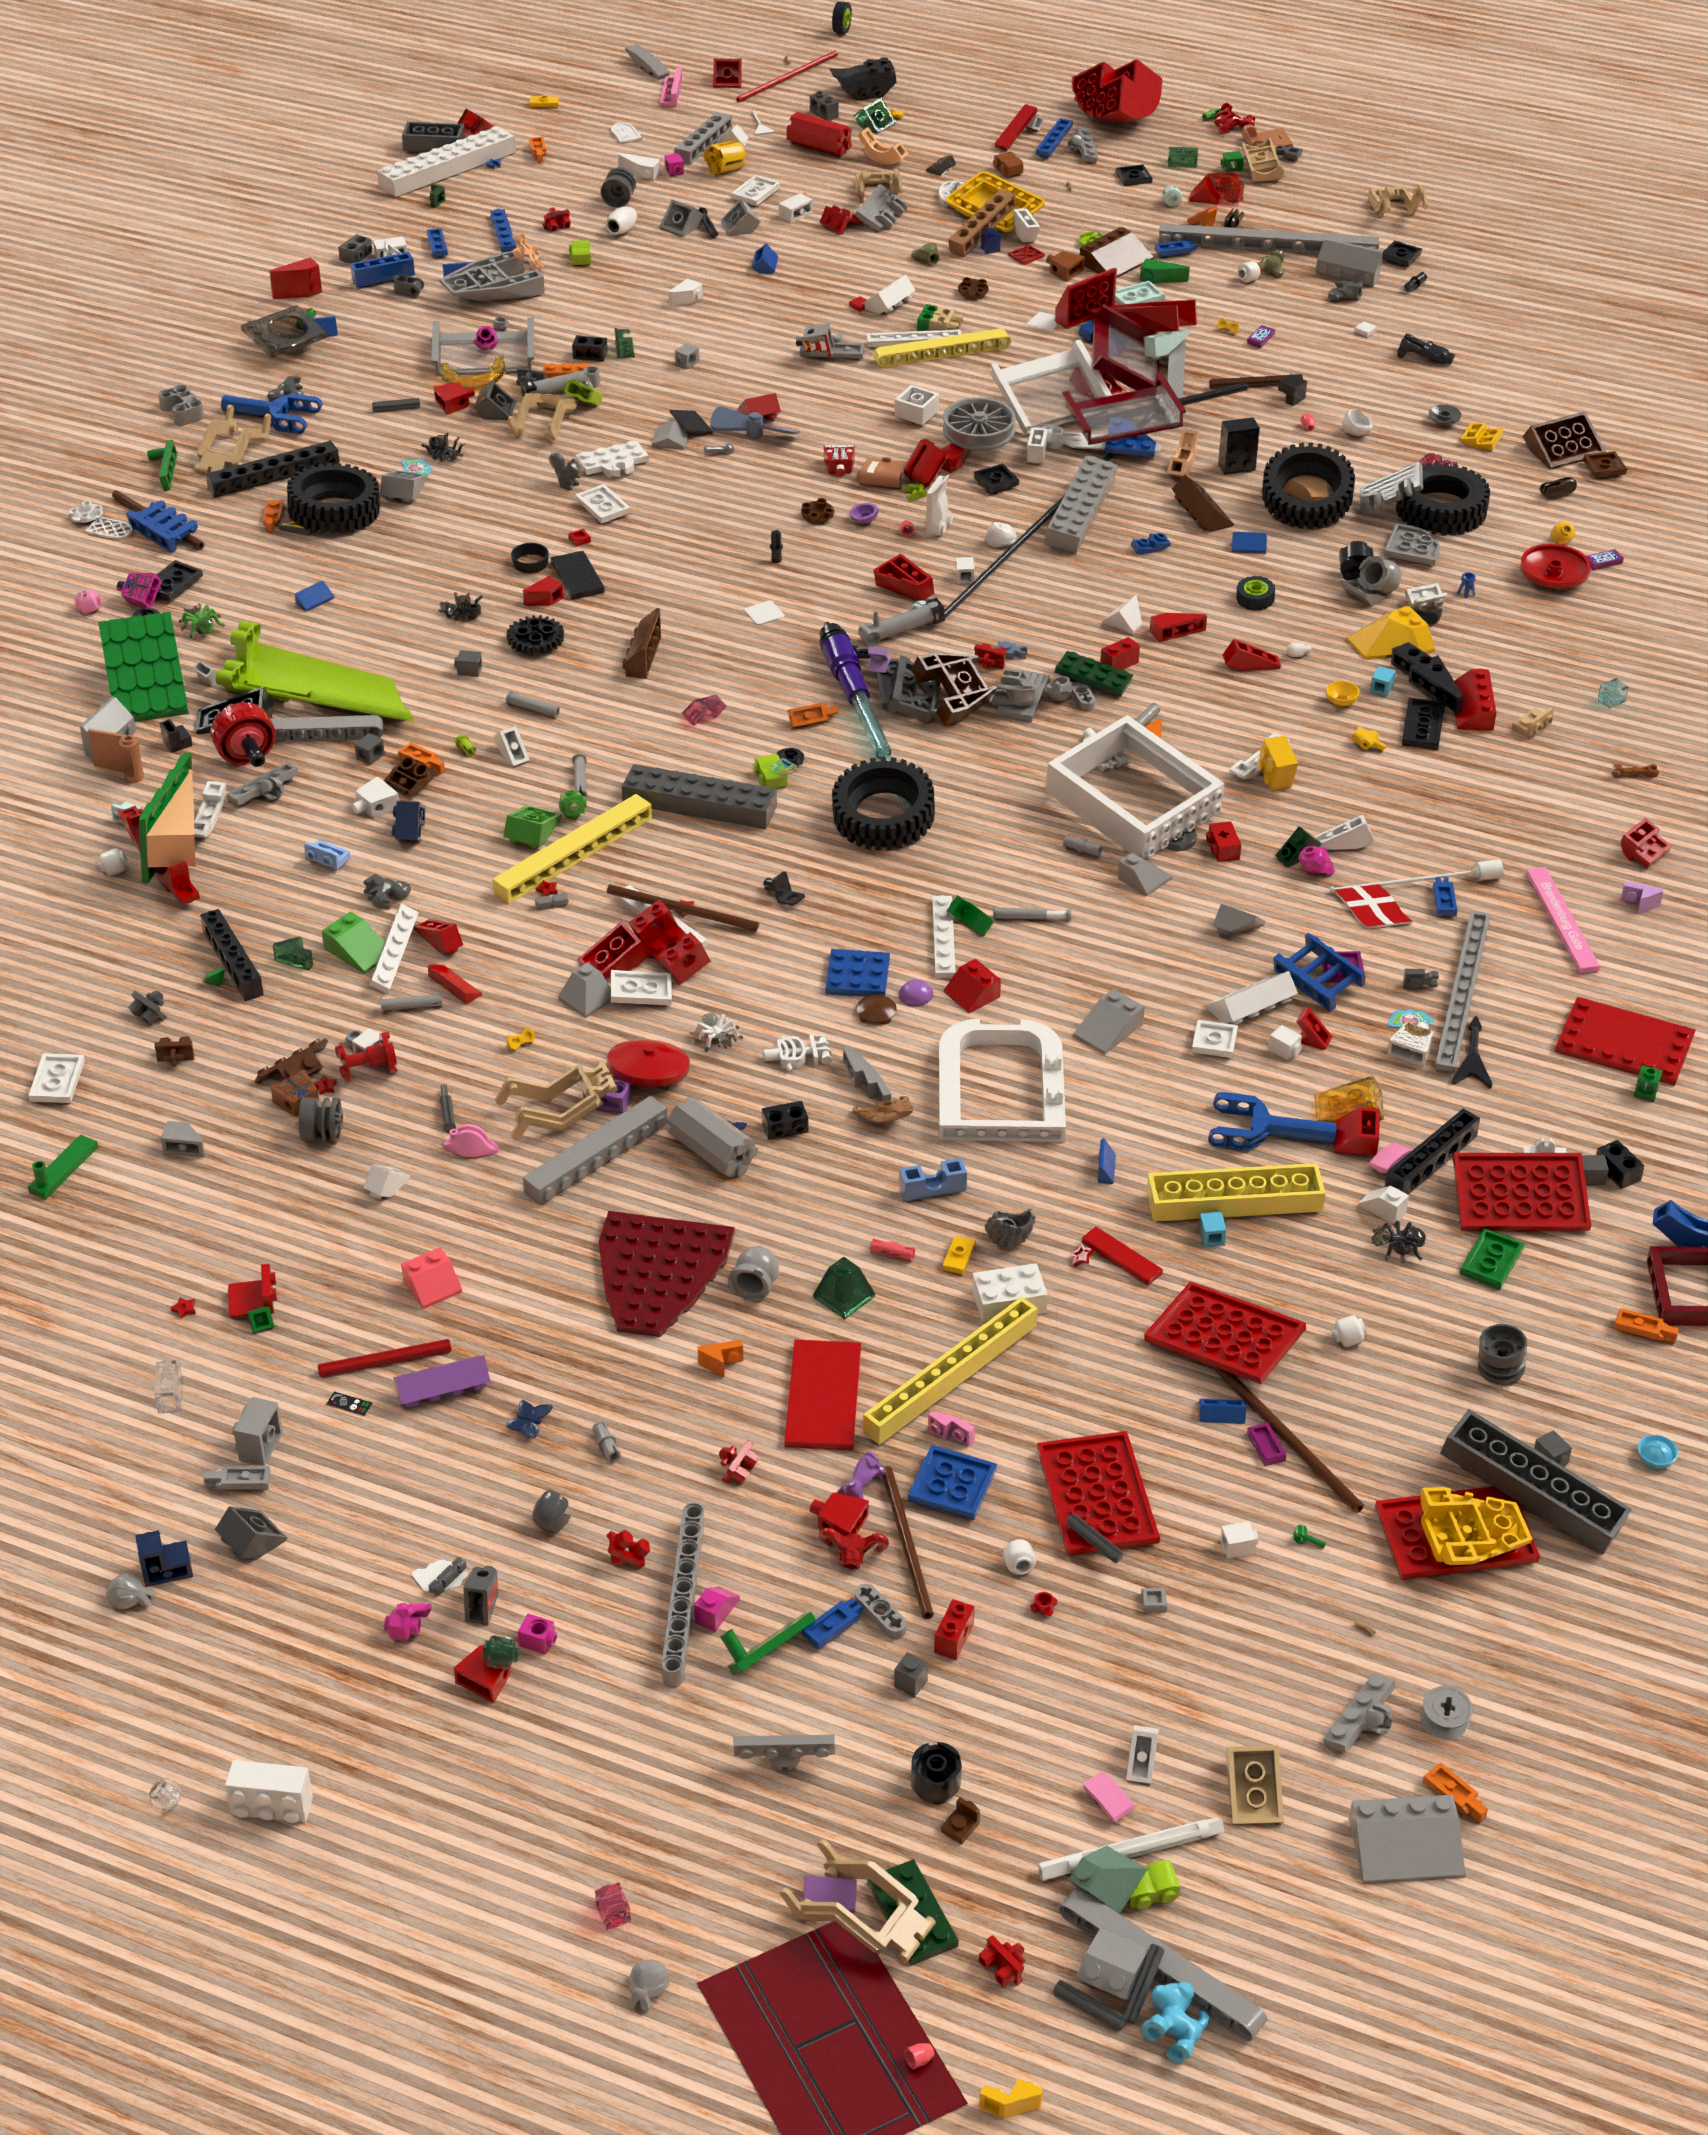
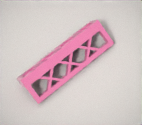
(675, 85)

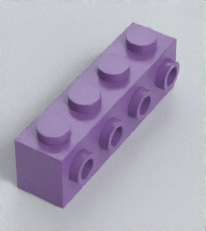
(442, 1379)

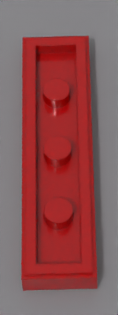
(1016, 127)
(1122, 1255)

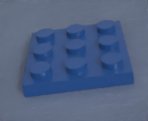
(857, 973)
(952, 1482)

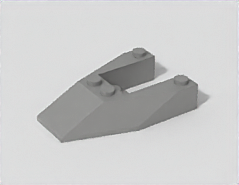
(491, 280)

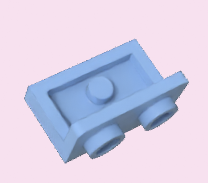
(326, 854)

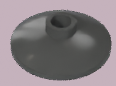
(1445, 414)

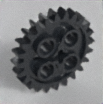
(535, 635)

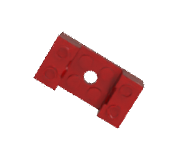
(670, 946)

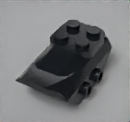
(867, 80)

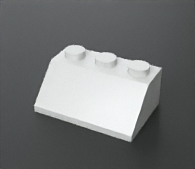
(890, 296)

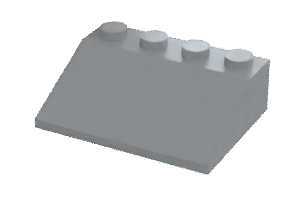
(1407, 1839)

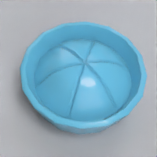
(1657, 1452)

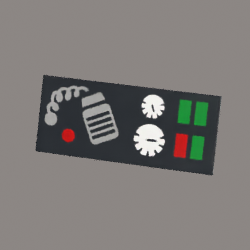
(349, 1403)

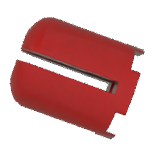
(925, 463)

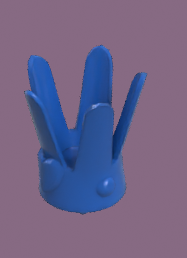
(1467, 580)

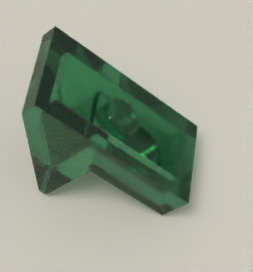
(293, 953)

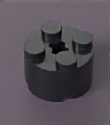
(1352, 557)
(936, 1772)

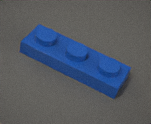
(437, 242)

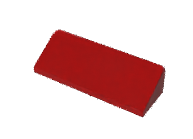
(453, 983)

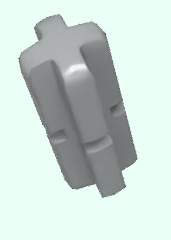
(547, 901)

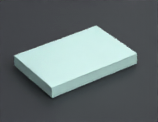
(1139, 293)

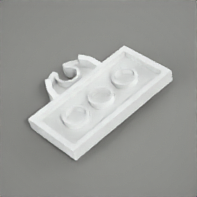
(612, 459)

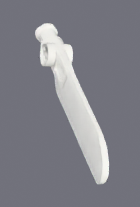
(1058, 437)

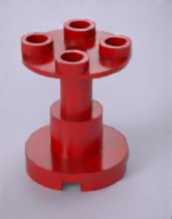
(374, 1055)

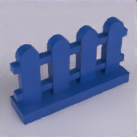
(153, 528)

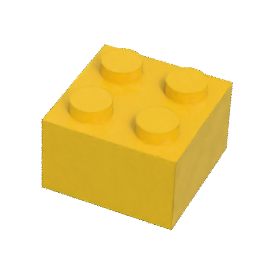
(1277, 763)

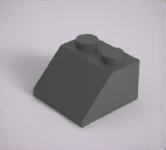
(494, 402)
(249, 1532)

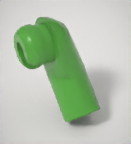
(1211, 113)

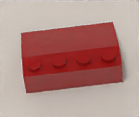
(1081, 297)

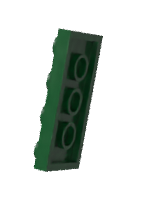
(1094, 673)
(941, 1936)

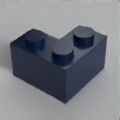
(408, 821)
(162, 1562)

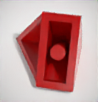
(1204, 192)

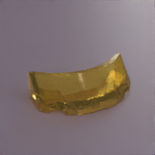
(478, 381)

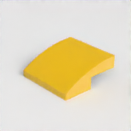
(1481, 437)

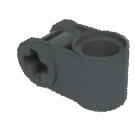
(406, 285)

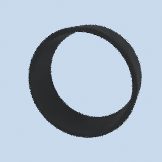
(530, 549)

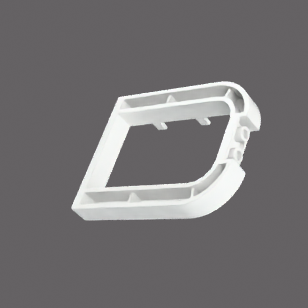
(1028, 1034)

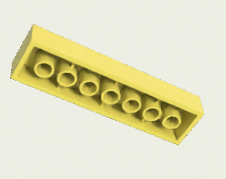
(1236, 1192)

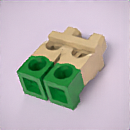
(938, 318)

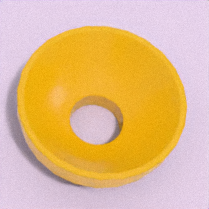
(1342, 690)

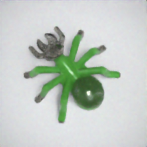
(202, 621)

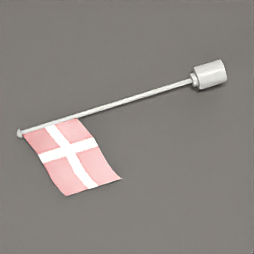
(1377, 908)

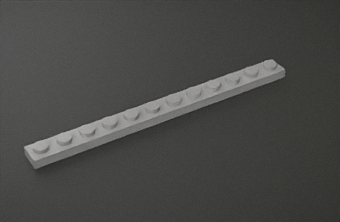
(1462, 992)

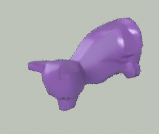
(864, 1471)

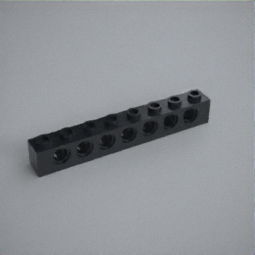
(270, 468)

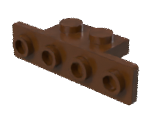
(299, 1061)

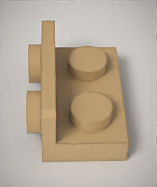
(1533, 722)

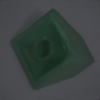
(875, 117)
(844, 1288)

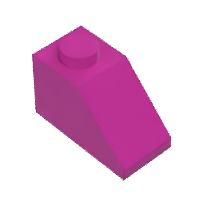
(714, 1607)

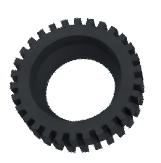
(1308, 461)
(333, 480)
(1441, 516)
(883, 778)

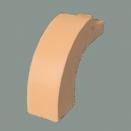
(879, 153)
(1185, 454)

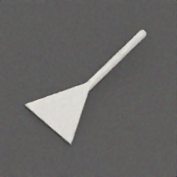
(761, 129)

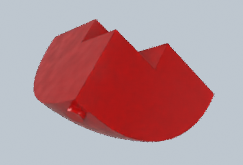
(1118, 93)

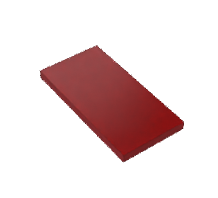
(823, 1395)

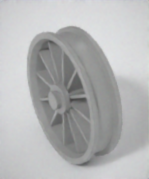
(971, 416)

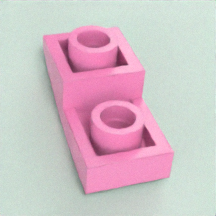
(1389, 1157)
(946, 1426)
(1109, 1796)

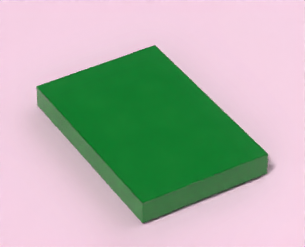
(1492, 1259)

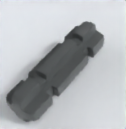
(447, 1576)

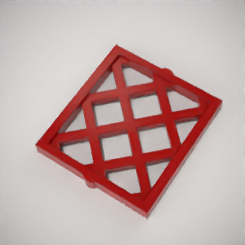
(1027, 259)

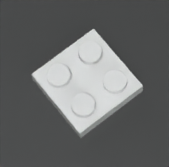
(1214, 1038)

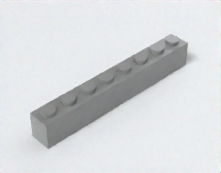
(595, 1150)

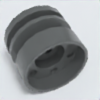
(618, 187)
(322, 1119)
(1502, 1354)

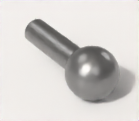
(726, 449)

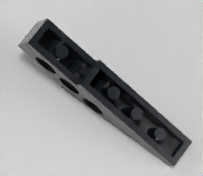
(1428, 675)

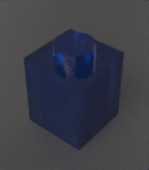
(990, 240)

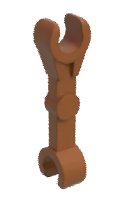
(1650, 770)

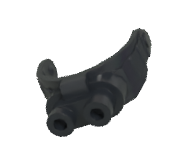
(1429, 617)

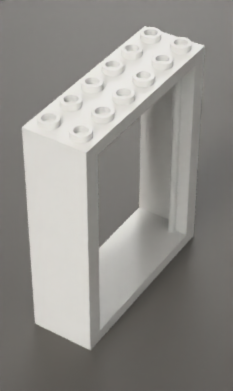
(1144, 840)

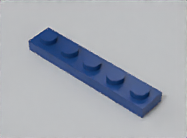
(1054, 137)
(502, 230)

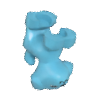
(1171, 2002)

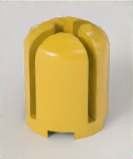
(725, 157)

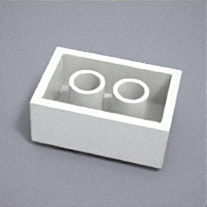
(1001, 1287)
(269, 1791)

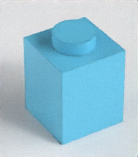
(1382, 681)
(1212, 1229)

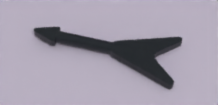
(1473, 1064)

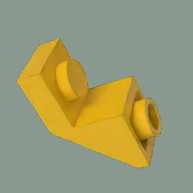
(1023, 2098)

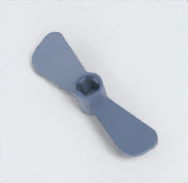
(730, 420)

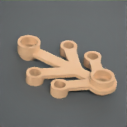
(526, 250)

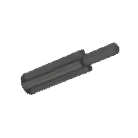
(447, 1109)

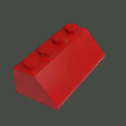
(1478, 701)

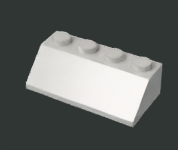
(1253, 998)

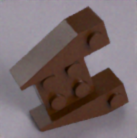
(960, 680)

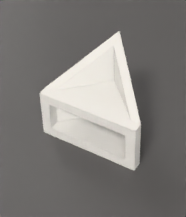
(1126, 616)

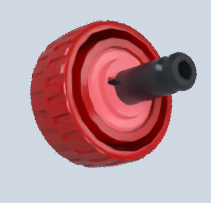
(243, 734)

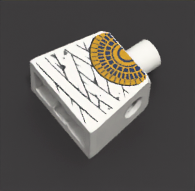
(1411, 1043)

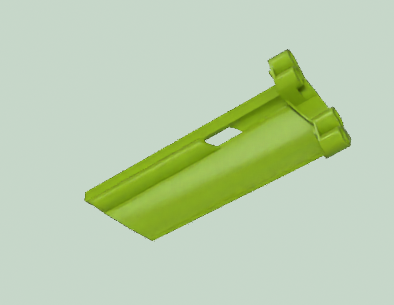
(306, 676)

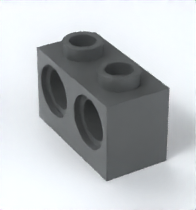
(824, 106)
(355, 249)

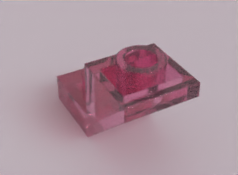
(700, 707)

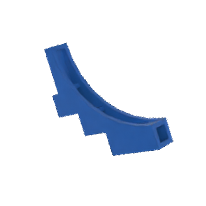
(1680, 1225)

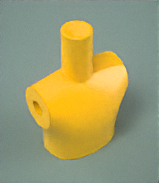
(1367, 738)

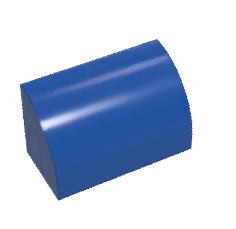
(765, 260)

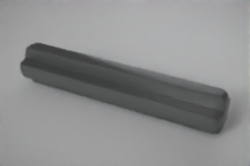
(396, 404)
(1094, 1538)
(1143, 1982)
(1090, 2005)

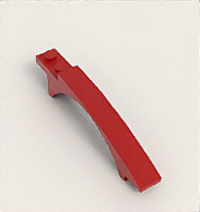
(172, 878)

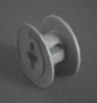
(1446, 1699)

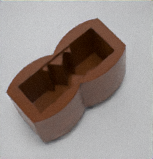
(1008, 164)

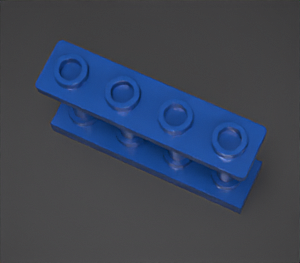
(1312, 986)

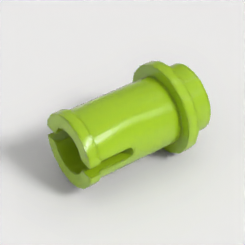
(463, 742)

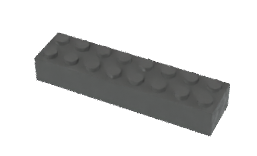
(702, 796)
(1536, 1481)

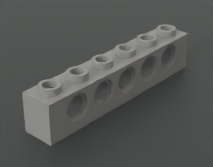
(704, 136)

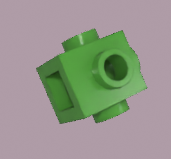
(568, 799)

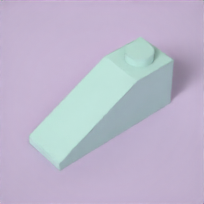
(1163, 343)

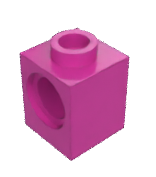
(673, 164)
(537, 1634)

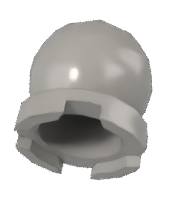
(1379, 575)
(754, 1273)

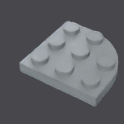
(1412, 545)

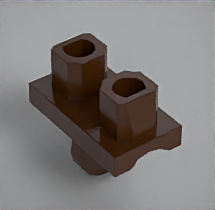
(175, 1050)

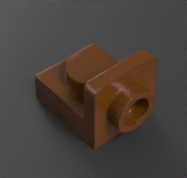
(962, 1821)

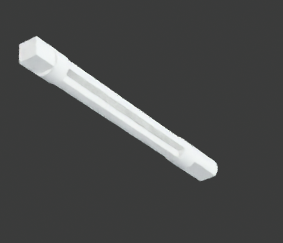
(1137, 1846)

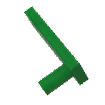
(169, 457)
(50, 1178)
(744, 1659)

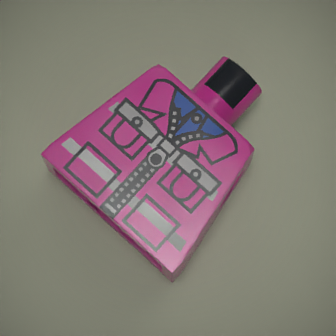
(140, 589)

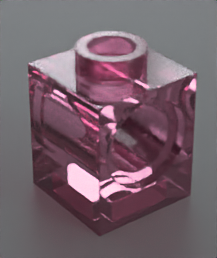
(612, 1906)

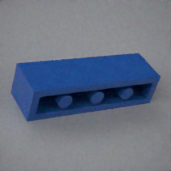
(382, 269)

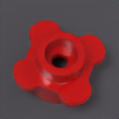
(1046, 1599)

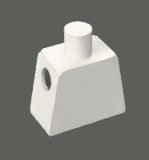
(375, 798)

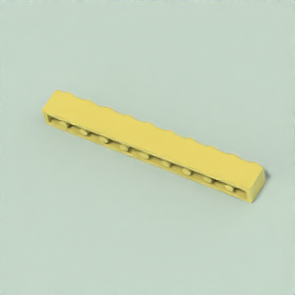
(572, 848)
(949, 1370)

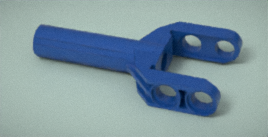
(277, 409)
(1264, 1125)

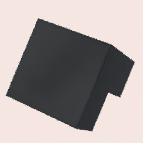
(1293, 388)
(175, 737)

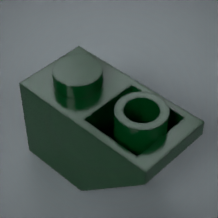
(1294, 845)

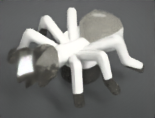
(715, 1031)

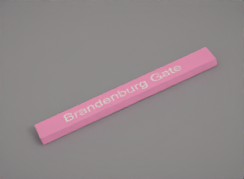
(1563, 920)

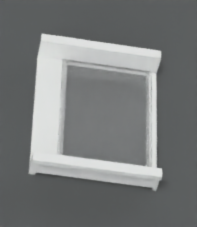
(1037, 387)

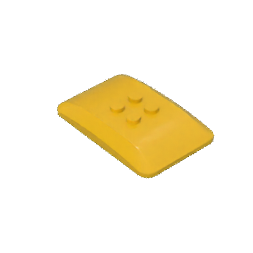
(981, 187)

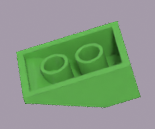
(530, 825)
(353, 942)

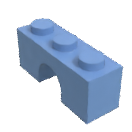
(949, 1179)

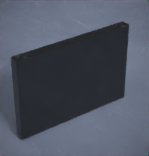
(691, 421)

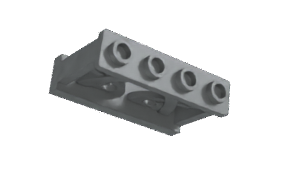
(906, 703)

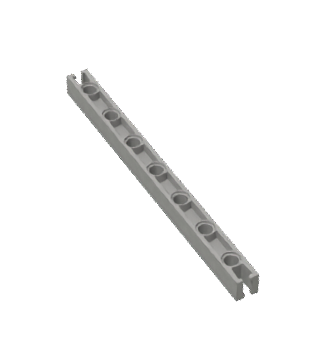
(1256, 239)

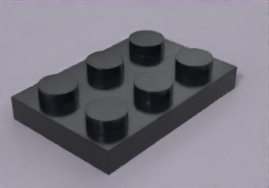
(176, 579)

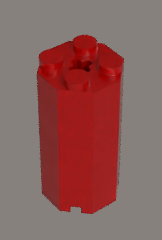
(819, 134)

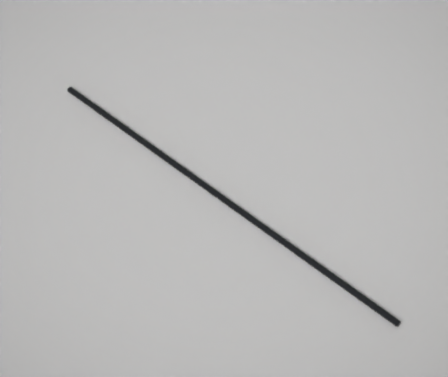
(1008, 552)

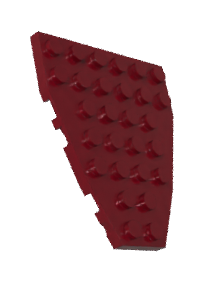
(658, 1268)

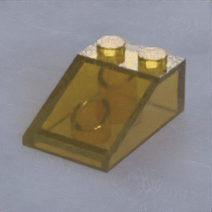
(1345, 1098)

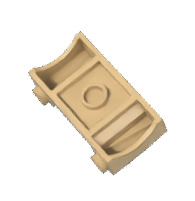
(1263, 161)

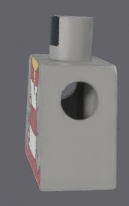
(817, 340)

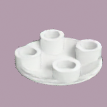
(86, 512)

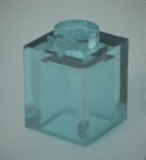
(1613, 693)

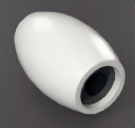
(621, 220)

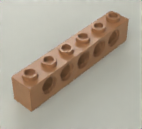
(986, 217)

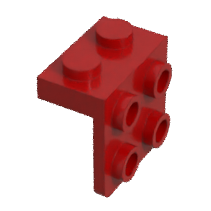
(837, 219)
(252, 1294)

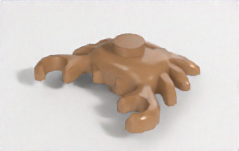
(886, 1111)

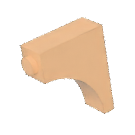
(1307, 487)

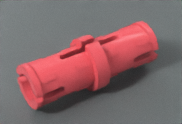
(892, 1249)

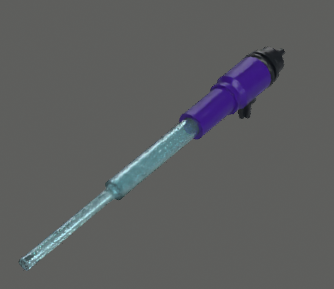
(844, 664)

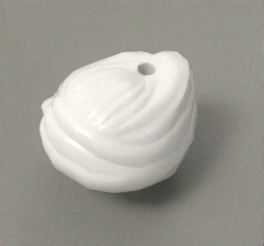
(1356, 423)
(1000, 535)

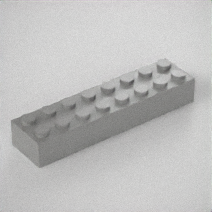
(1080, 504)

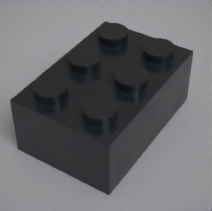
(1238, 445)

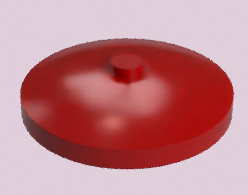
(1555, 566)
(648, 1062)

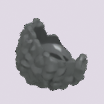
(1010, 1229)

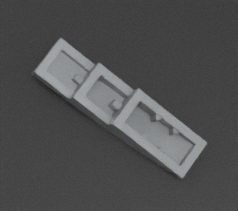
(648, 61)
(864, 1074)

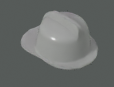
(1020, 695)

